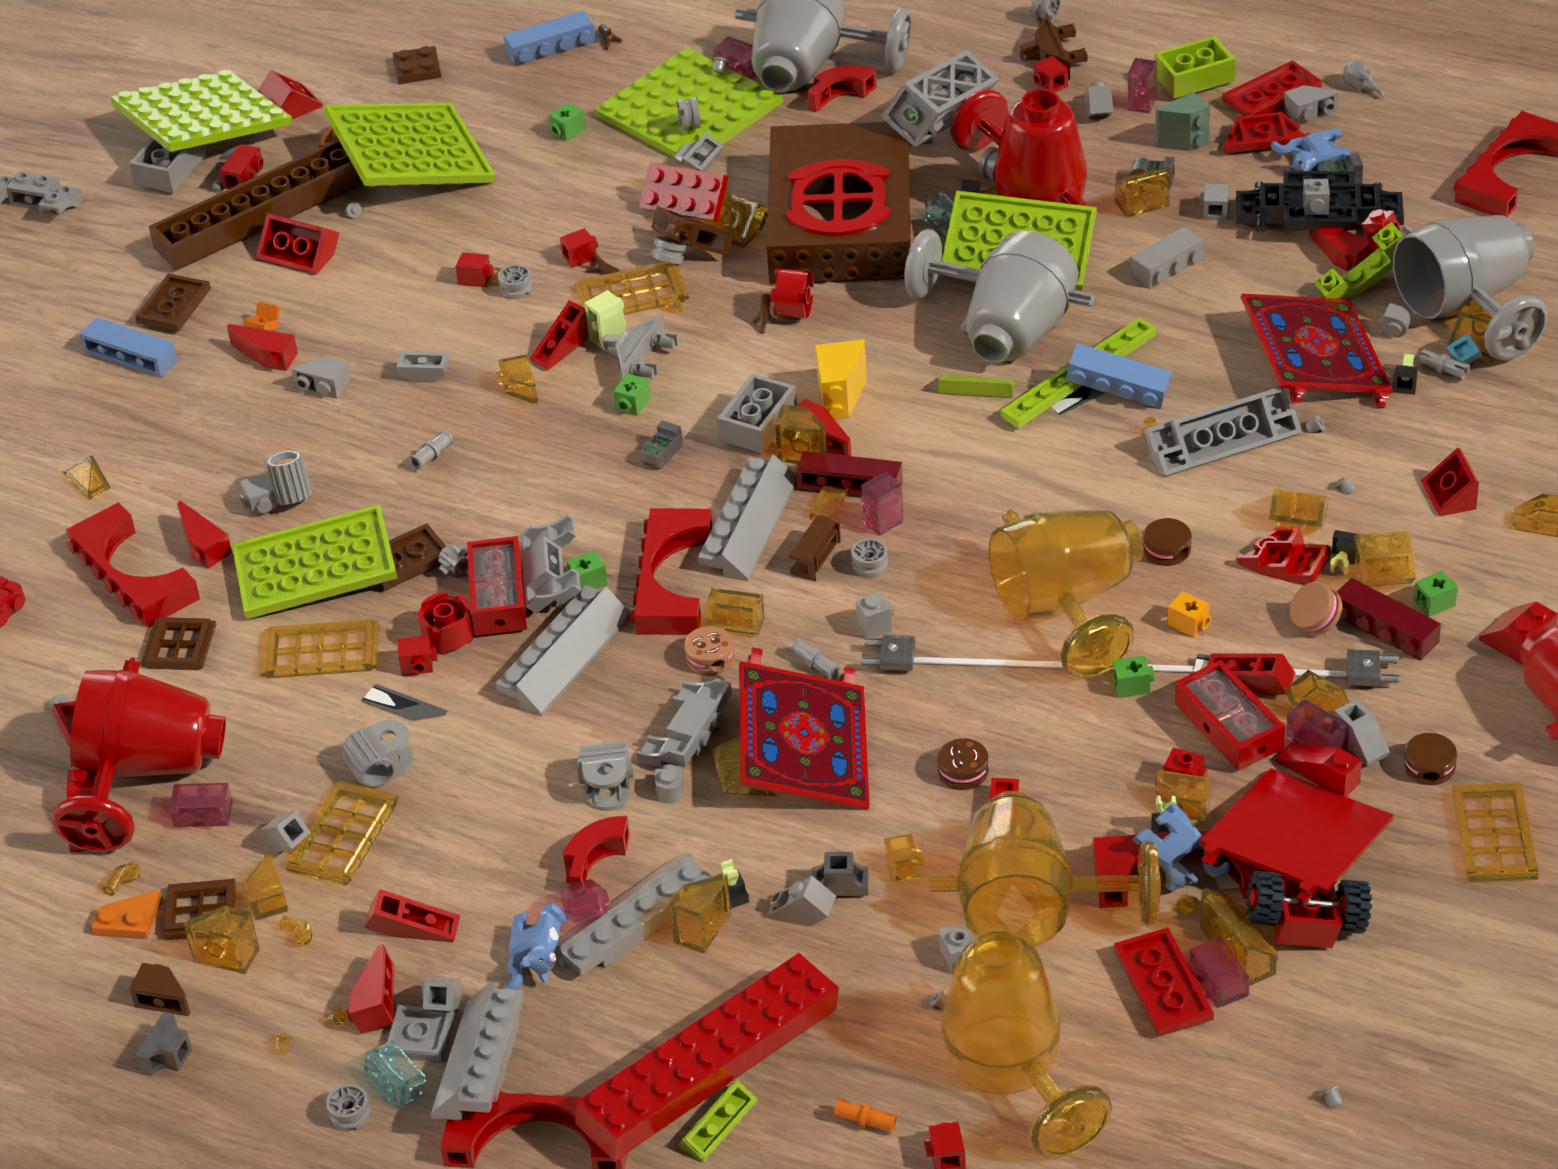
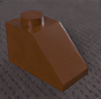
(158, 990)

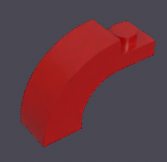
(841, 81)
(593, 843)

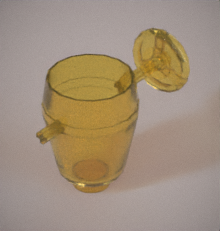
(1061, 564)
(1019, 845)
(1006, 1036)

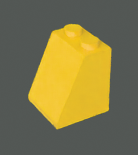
(841, 375)

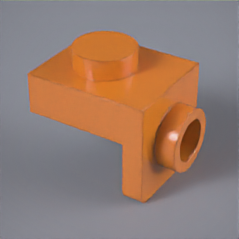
(266, 317)

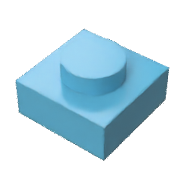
(1464, 350)

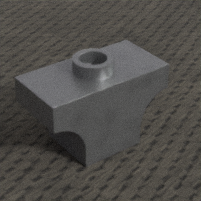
(842, 874)
(163, 1046)

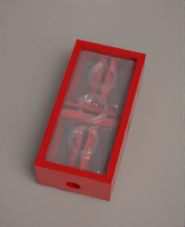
(496, 585)
(1229, 715)

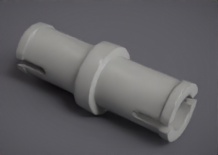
(1443, 364)
(431, 450)
(815, 658)

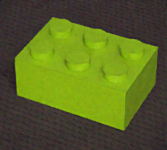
(1195, 67)

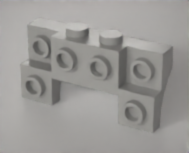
(38, 192)
(543, 564)
(692, 724)

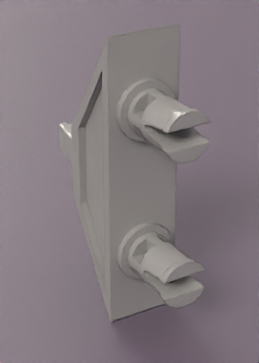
(637, 344)

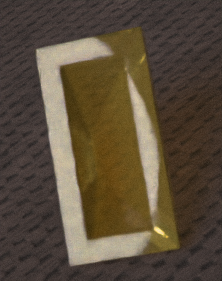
(87, 477)

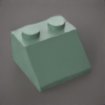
(1182, 124)

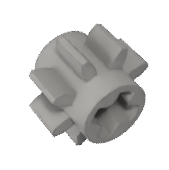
(453, 560)

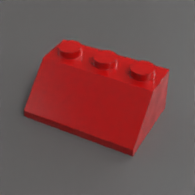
(296, 244)

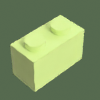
(604, 317)

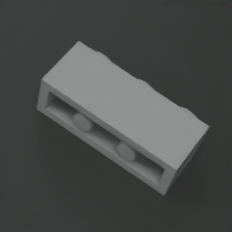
(1167, 257)

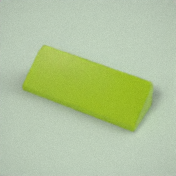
(976, 386)
(717, 1121)

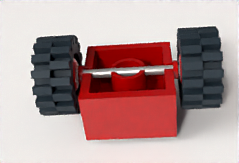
(1314, 924)

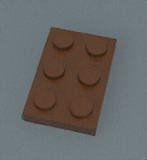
(173, 302)
(414, 553)

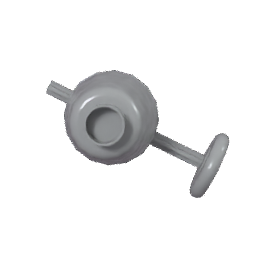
(800, 35)
(1472, 262)
(1016, 293)

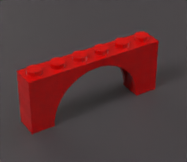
(1482, 187)
(667, 533)
(146, 597)
(1120, 855)
(467, 1137)

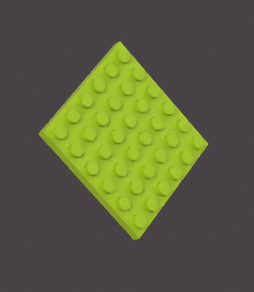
(724, 101)
(200, 110)
(408, 144)

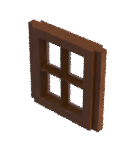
(156, 641)
(194, 889)

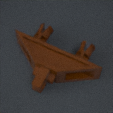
(1048, 44)
(691, 231)

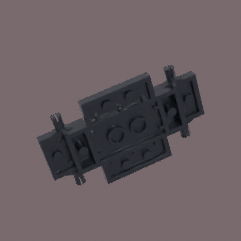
(1283, 202)

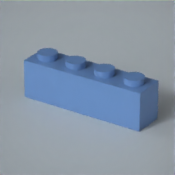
(549, 38)
(128, 347)
(1118, 376)

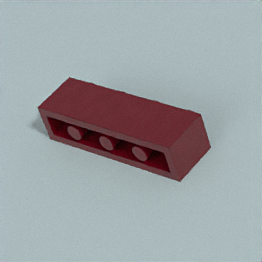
(850, 471)
(1388, 619)

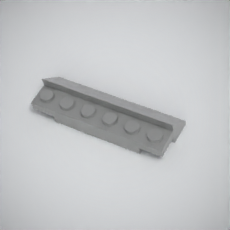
(1221, 431)
(749, 518)
(564, 649)
(628, 919)
(479, 1053)

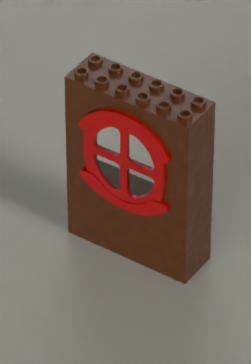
(836, 168)

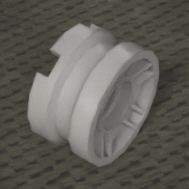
(1041, 7)
(688, 113)
(987, 162)
(668, 250)
(515, 281)
(869, 558)
(348, 1107)

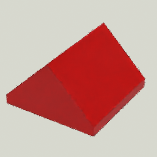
(1452, 485)

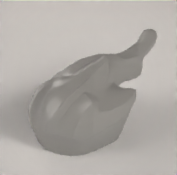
(1359, 77)

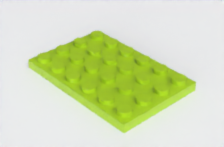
(985, 220)
(313, 561)

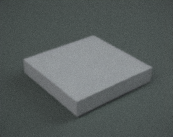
(421, 1032)

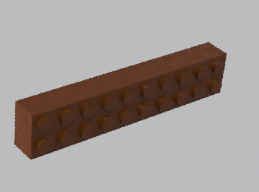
(244, 208)

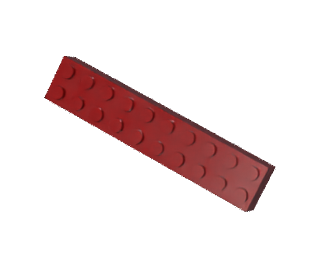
(705, 1056)

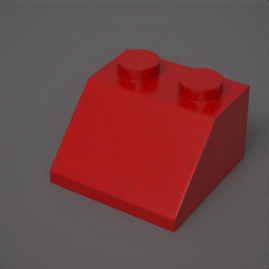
(289, 94)
(1515, 626)

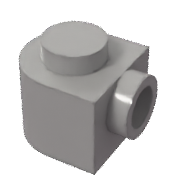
(1395, 320)
(669, 784)

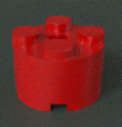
(792, 293)
(446, 621)

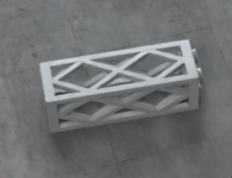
(923, 99)

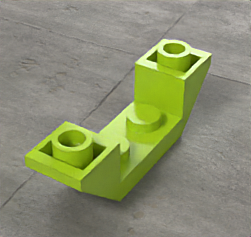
(1366, 272)

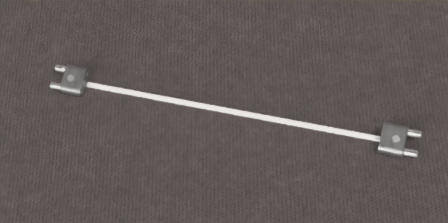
(899, 653)

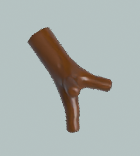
(608, 35)
(601, 266)
(764, 313)

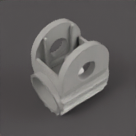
(289, 479)
(369, 755)
(603, 768)

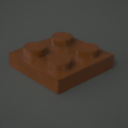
(416, 65)

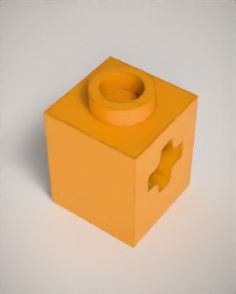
(1189, 614)

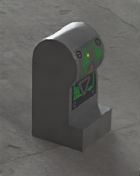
(1352, 164)
(1143, 165)
(662, 445)

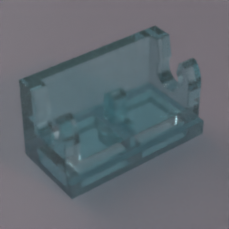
(939, 216)
(393, 1074)

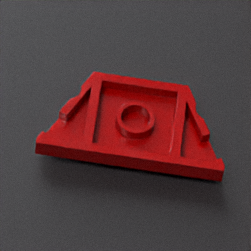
(1259, 132)

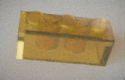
(741, 218)
(1227, 920)

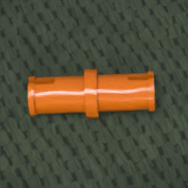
(865, 1115)

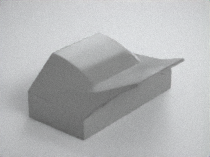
(700, 153)
(422, 366)

